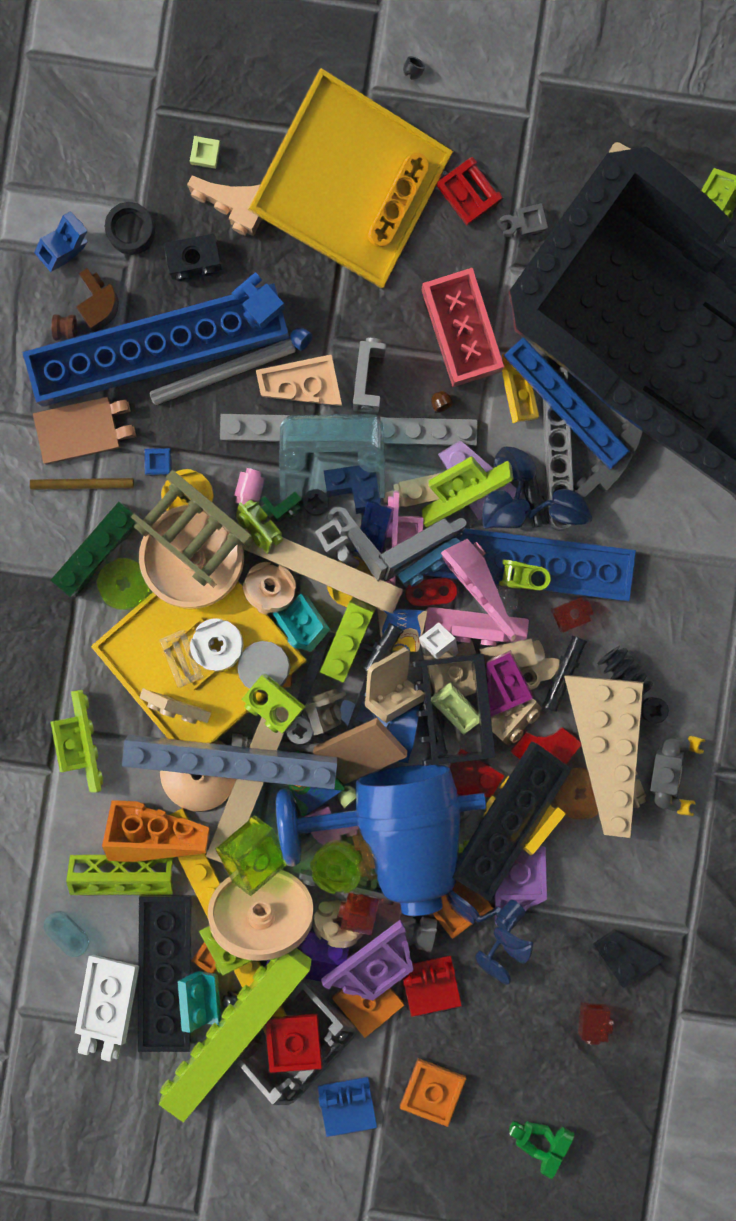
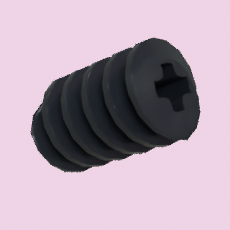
(622, 667)

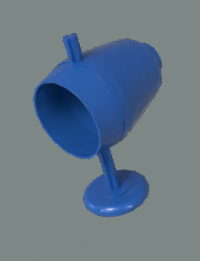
(409, 823)

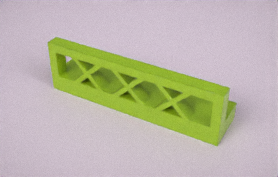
(119, 880)

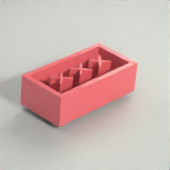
(462, 327)

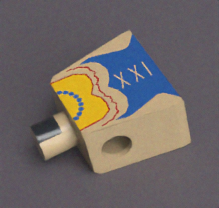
(410, 621)

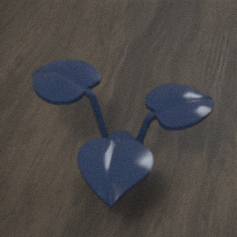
(504, 512)
(506, 920)

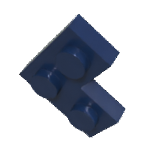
(355, 481)

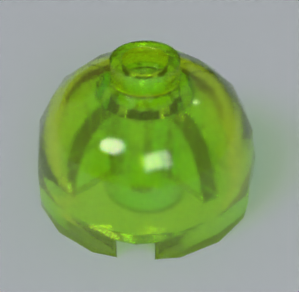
(336, 867)

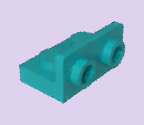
(199, 1000)

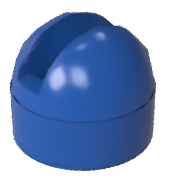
(301, 338)

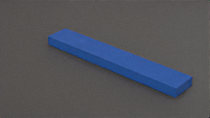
(566, 403)

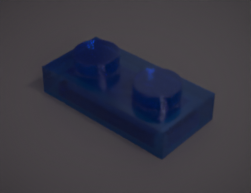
(376, 523)

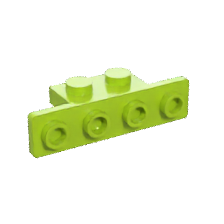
(462, 486)
(75, 743)

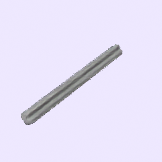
(222, 371)

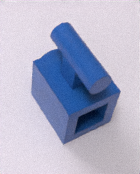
(262, 303)

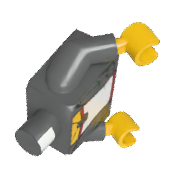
(668, 773)

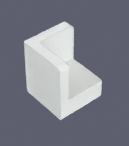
(438, 641)

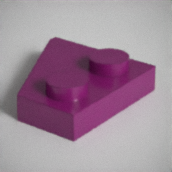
(505, 683)

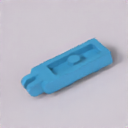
(433, 561)

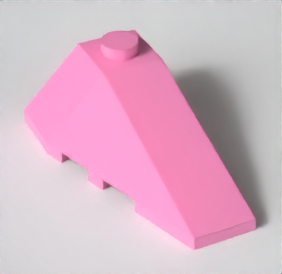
(471, 569)

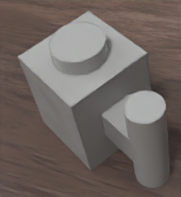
(336, 545)

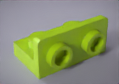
(722, 190)

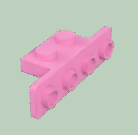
(401, 526)
(474, 625)

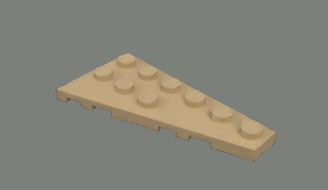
(609, 732)

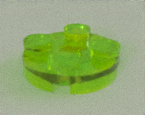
(111, 592)

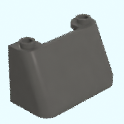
(288, 1086)

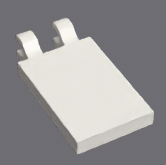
(106, 1005)

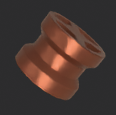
(64, 327)

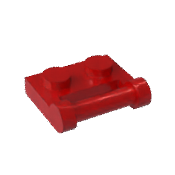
(463, 196)

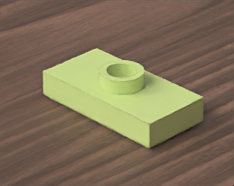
(456, 708)

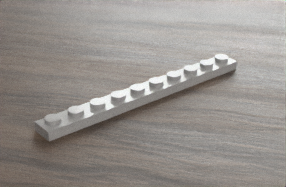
(396, 430)

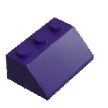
(323, 956)

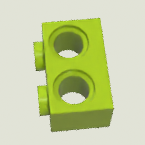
(276, 698)

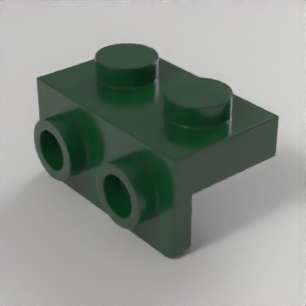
(289, 507)

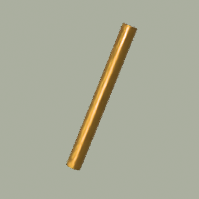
(94, 483)

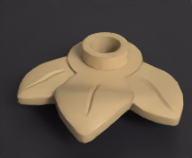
(543, 670)

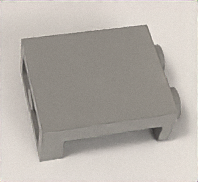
(367, 403)

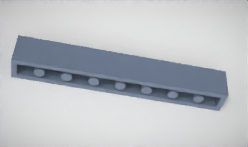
(229, 761)

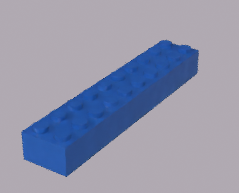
(147, 349)

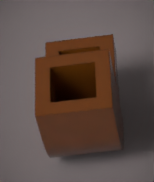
(102, 305)

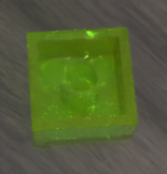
(252, 855)

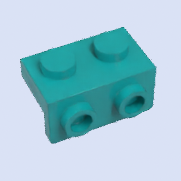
(302, 624)

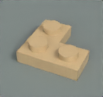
(171, 707)

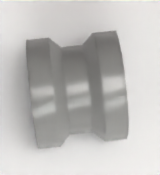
(303, 725)

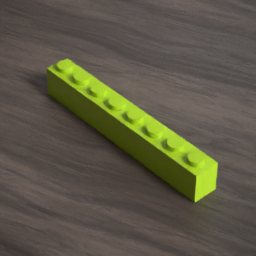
(233, 1033)

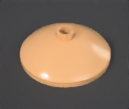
(194, 793)

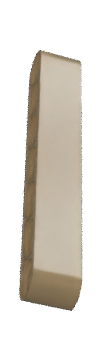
(331, 573)
(245, 791)

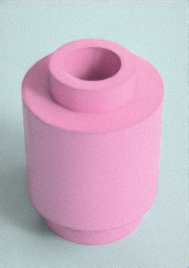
(249, 486)

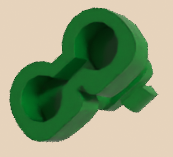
(559, 1144)

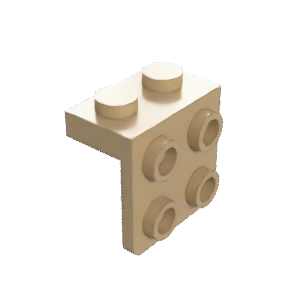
(388, 688)

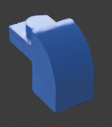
(63, 243)
(404, 730)

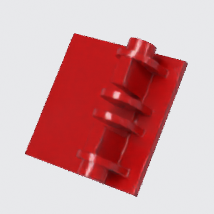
(432, 986)

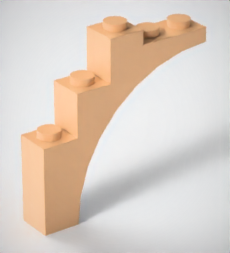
(228, 199)

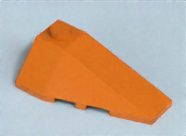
(145, 834)

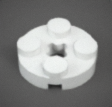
(203, 639)

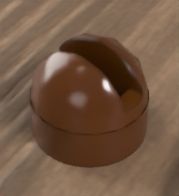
(441, 401)

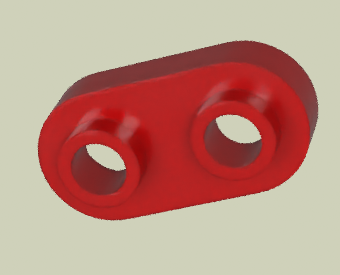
(431, 592)

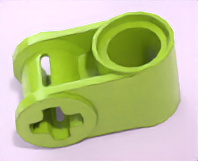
(522, 576)

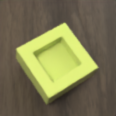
(205, 152)

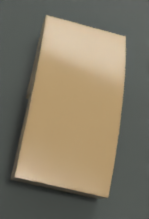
(522, 651)

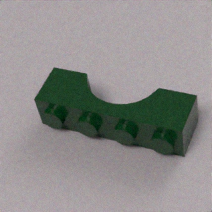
(94, 550)

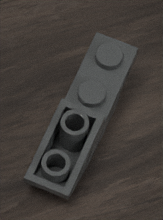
(602, 476)

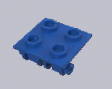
(347, 1106)

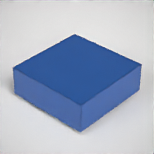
(158, 461)

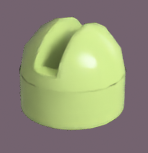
(347, 796)

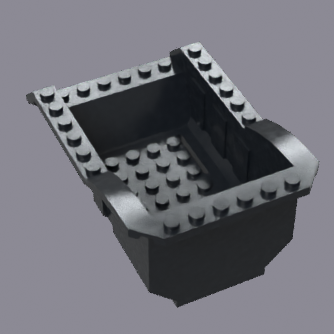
(640, 297)

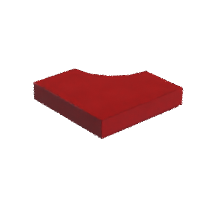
(559, 744)

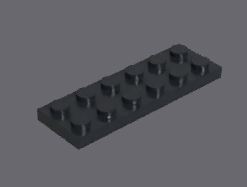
(510, 821)
(162, 962)

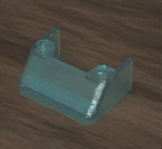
(331, 434)

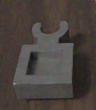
(528, 221)

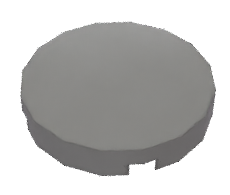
(261, 659)

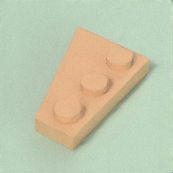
(301, 381)

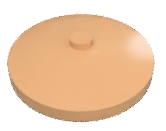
(172, 578)
(261, 924)

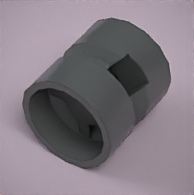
(419, 932)

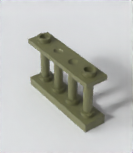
(197, 504)

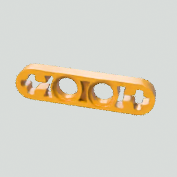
(400, 201)

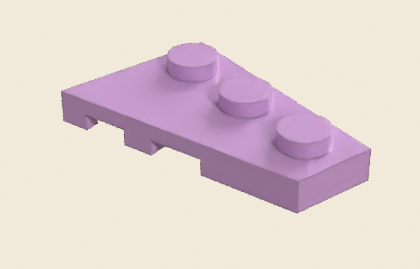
(459, 452)

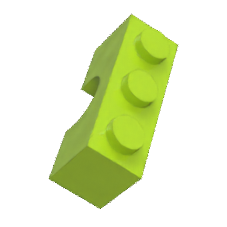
(348, 639)

